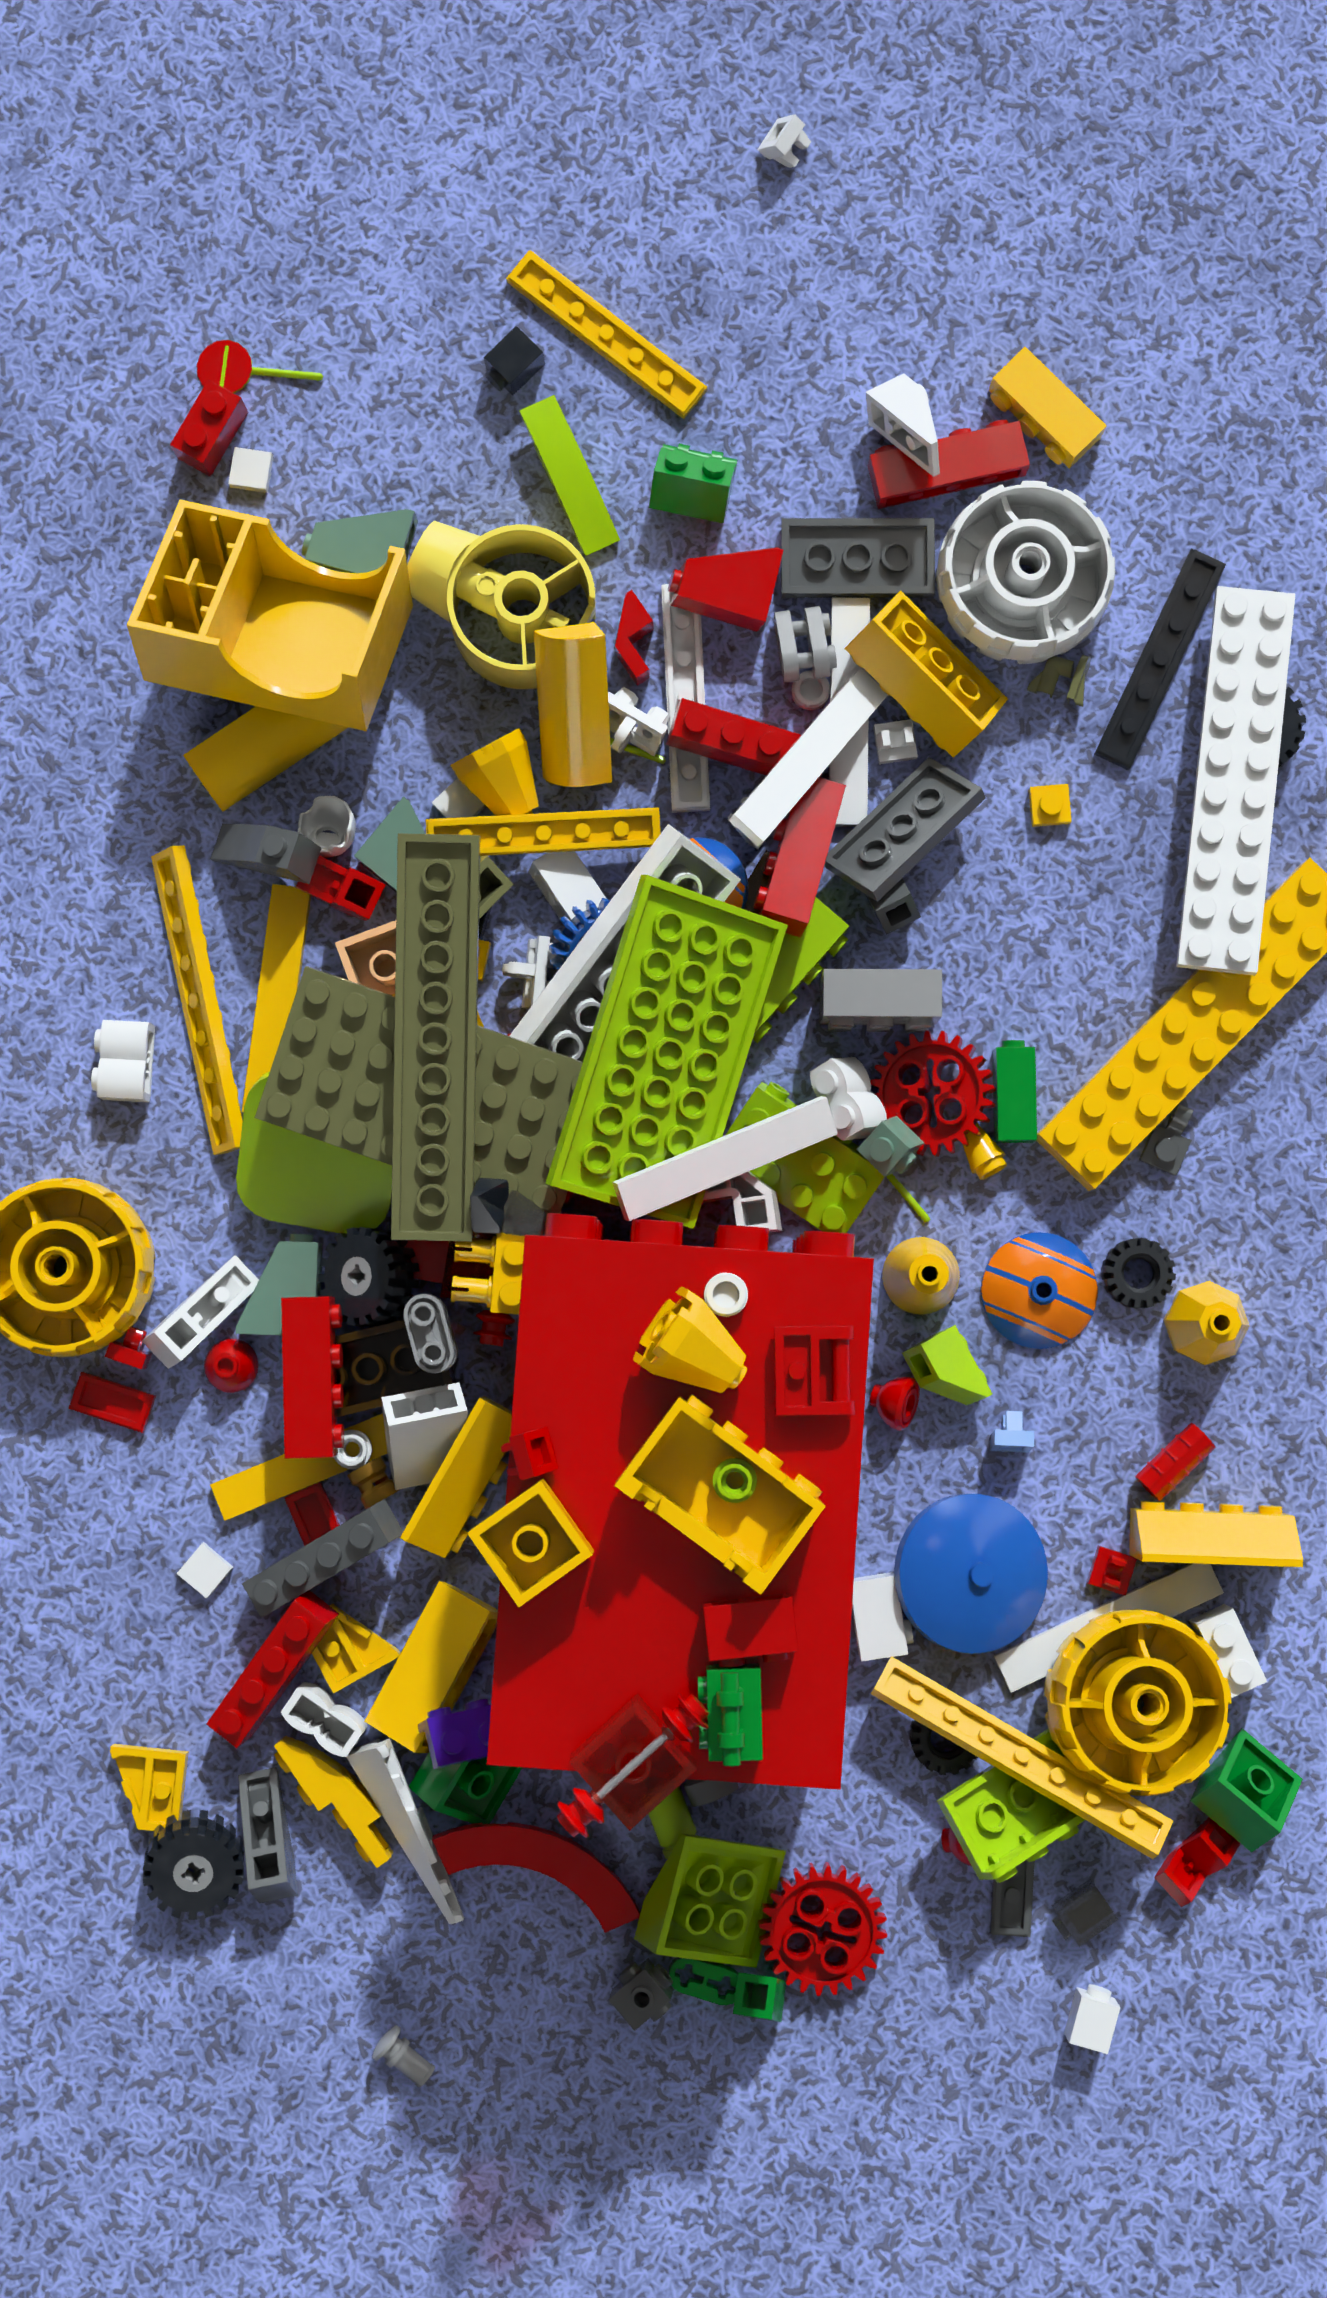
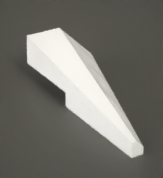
(385, 1782)

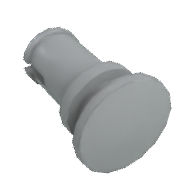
(403, 2057)

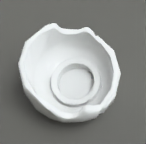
(333, 815)

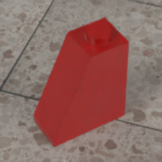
(728, 586)

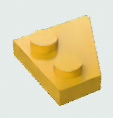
(351, 1651)
(152, 1782)

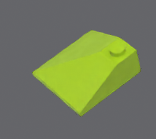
(710, 1901)

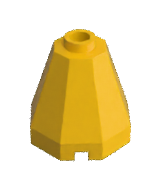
(500, 775)
(1192, 1322)
(691, 1346)

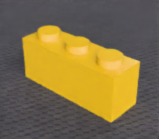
(1046, 408)

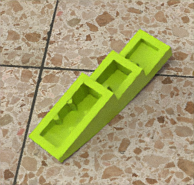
(569, 475)

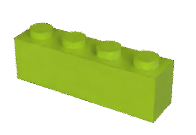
(800, 962)

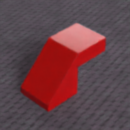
(633, 625)
(1196, 1858)

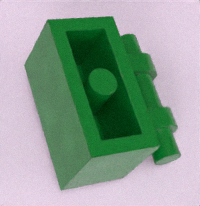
(692, 482)
(734, 1713)

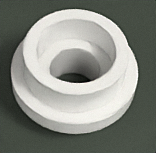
(364, 1455)

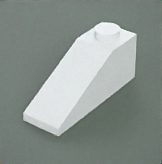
(903, 416)
(201, 1312)

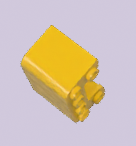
(676, 1482)

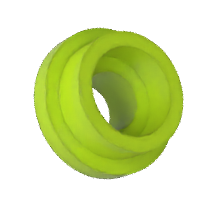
(731, 1494)

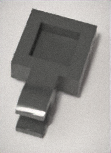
(1166, 1146)

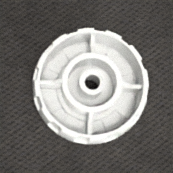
(1016, 611)

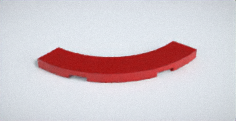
(542, 1852)

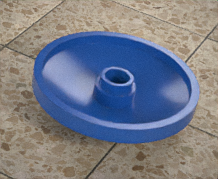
(971, 1573)

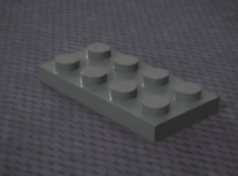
(857, 557)
(903, 828)

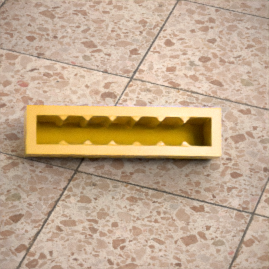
(573, 705)
(255, 751)
(433, 1664)

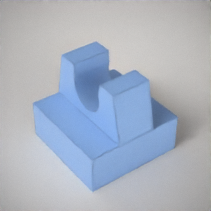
(1011, 1436)

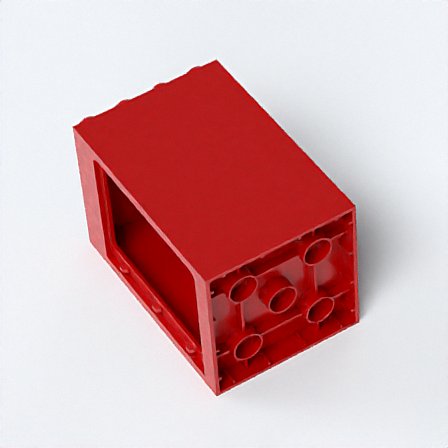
(635, 1607)

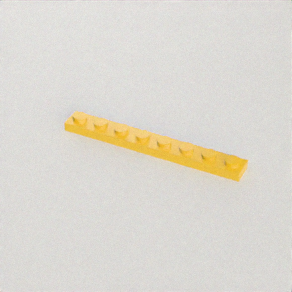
(198, 998)
(1021, 1757)

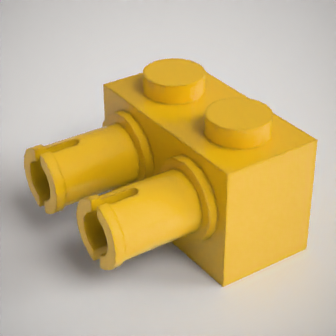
(502, 1289)

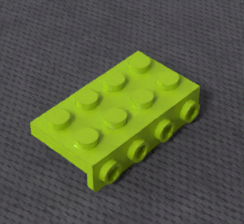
(820, 1182)
(1005, 1820)

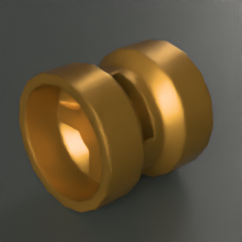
(372, 1473)

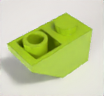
(947, 1367)

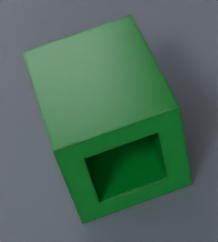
(759, 1997)

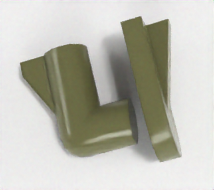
(1056, 666)

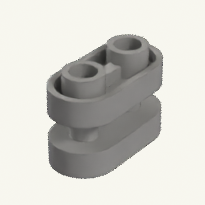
(816, 628)
(430, 1333)

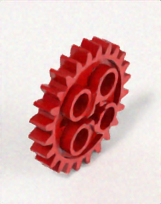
(966, 1089)
(809, 1961)

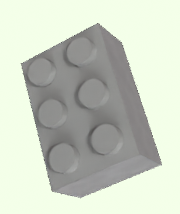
(880, 999)

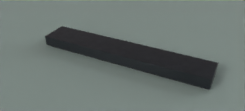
(1160, 659)

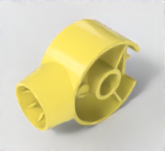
(450, 568)

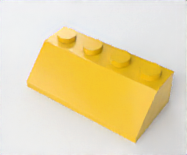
(926, 674)
(461, 1481)
(1214, 1536)

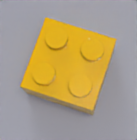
(531, 1542)

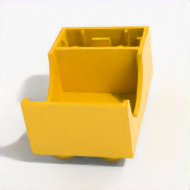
(264, 627)

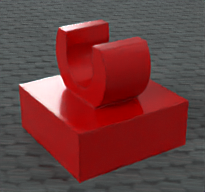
(129, 1350)
(531, 1453)
(1111, 1570)

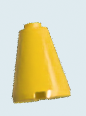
(904, 1278)

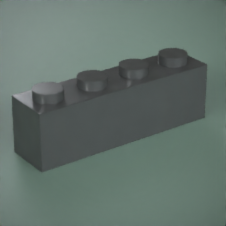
(323, 1558)

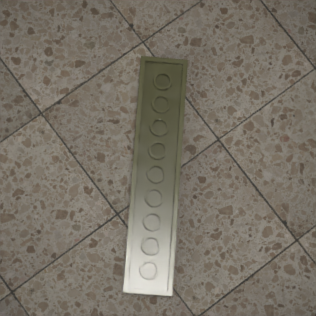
(435, 1036)

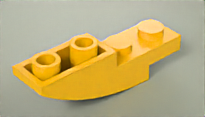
(327, 1781)

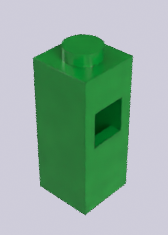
(1015, 1093)

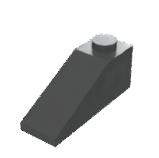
(267, 851)
(266, 1837)

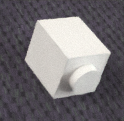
(1092, 2019)

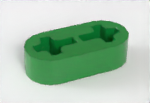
(703, 1989)

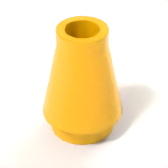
(984, 1155)

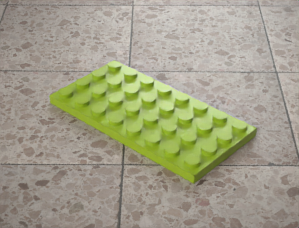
(666, 1040)

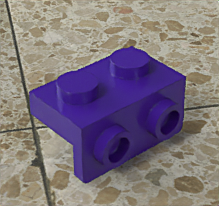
(457, 1735)

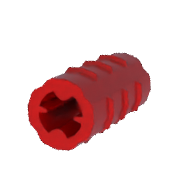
(1175, 1462)

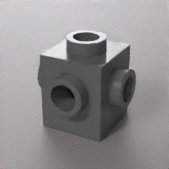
(642, 1993)

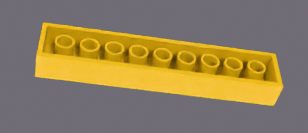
(1188, 1037)

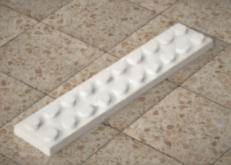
(1236, 781)

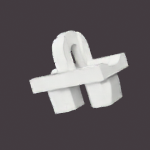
(624, 717)
(533, 971)

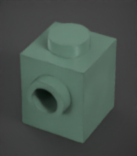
(891, 1146)

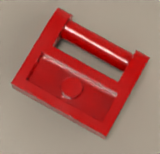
(799, 1370)

